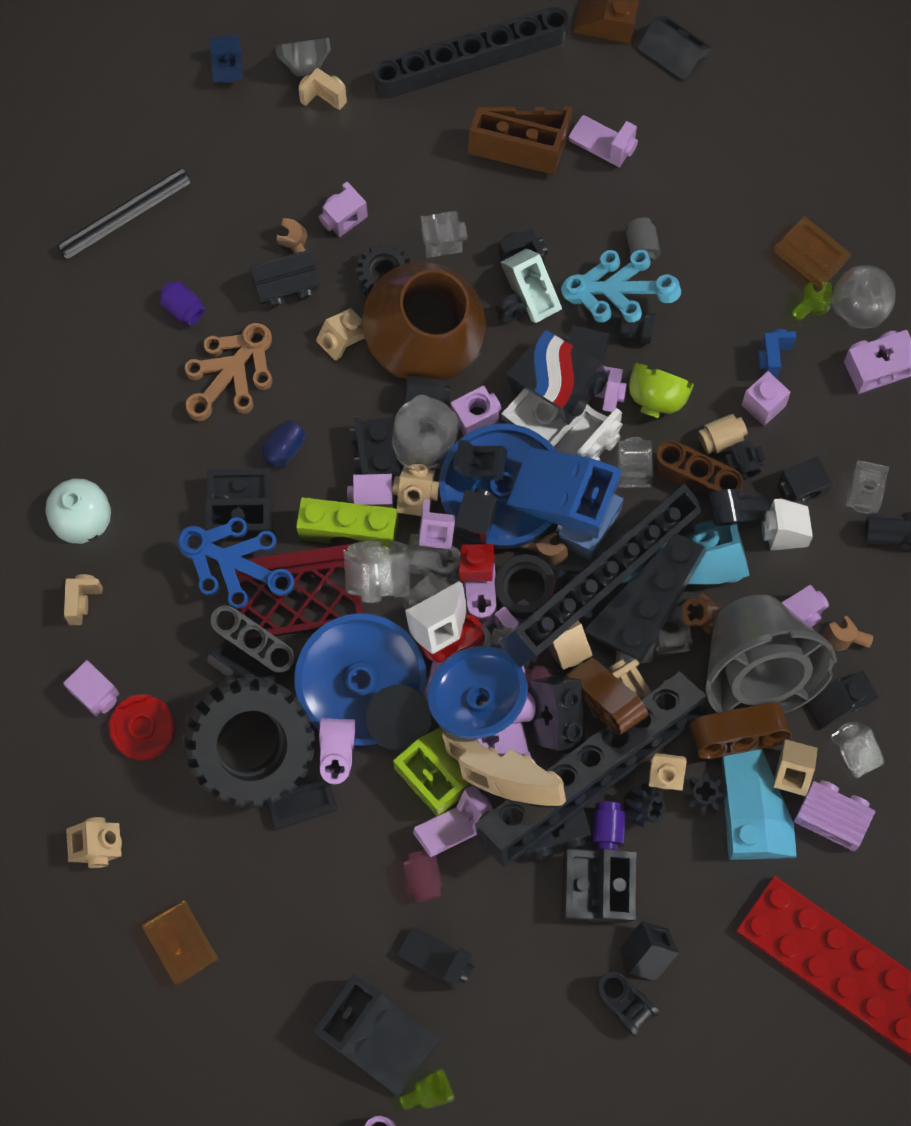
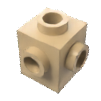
(413, 486)
(94, 842)

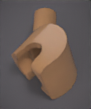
(296, 237)
(549, 549)
(844, 633)

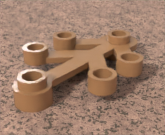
(230, 367)

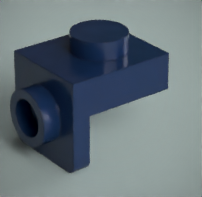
(226, 58)

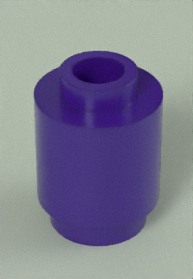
(182, 303)
(607, 826)

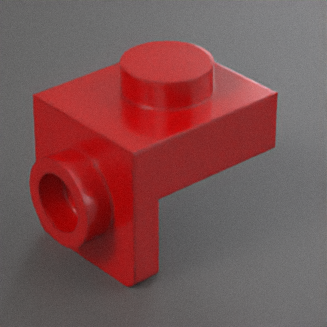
(477, 562)

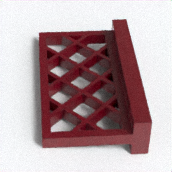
(298, 563)

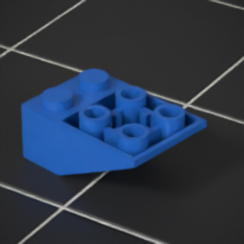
(565, 489)

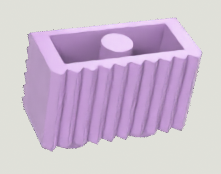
(835, 815)

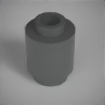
(643, 236)

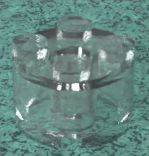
(424, 432)
(377, 570)

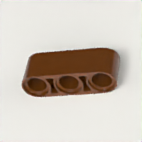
(690, 459)
(608, 696)
(740, 730)

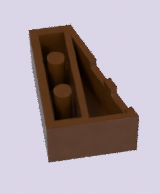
(521, 137)

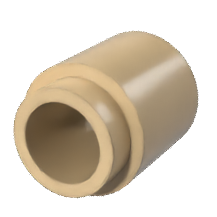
(722, 434)

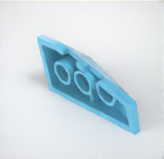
(755, 810)

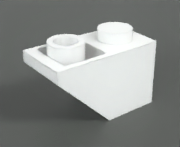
(787, 525)
(438, 618)

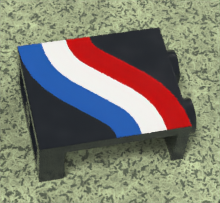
(558, 375)

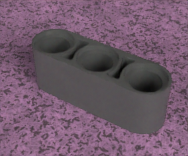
(238, 633)

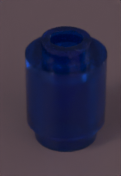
(283, 444)

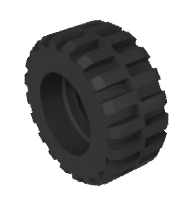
(273, 775)

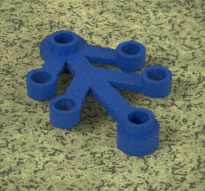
(231, 559)

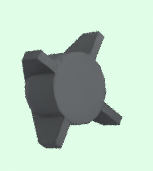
(303, 56)

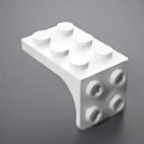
(584, 436)

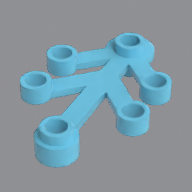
(617, 286)

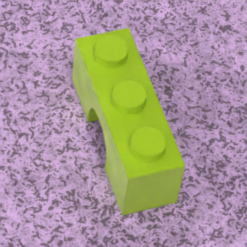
(327, 519)

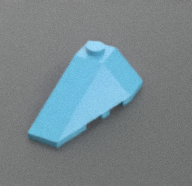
(723, 556)

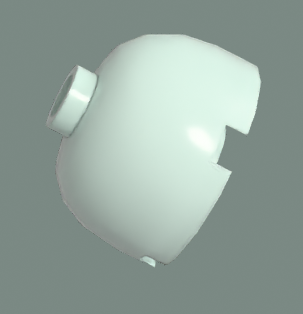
(77, 510)

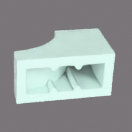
(531, 282)

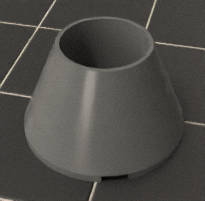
(765, 657)

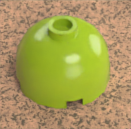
(658, 390)

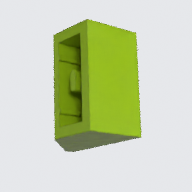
(432, 772)

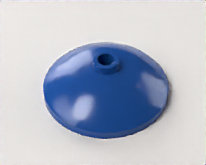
(466, 681)

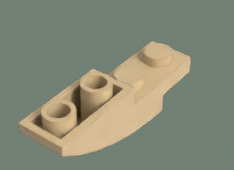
(506, 776)

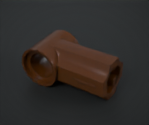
(701, 613)

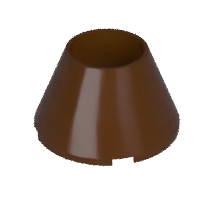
(406, 349)

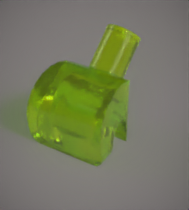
(814, 302)
(429, 1092)

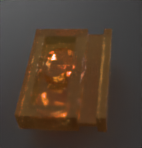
(812, 252)
(180, 942)

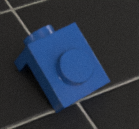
(771, 345)

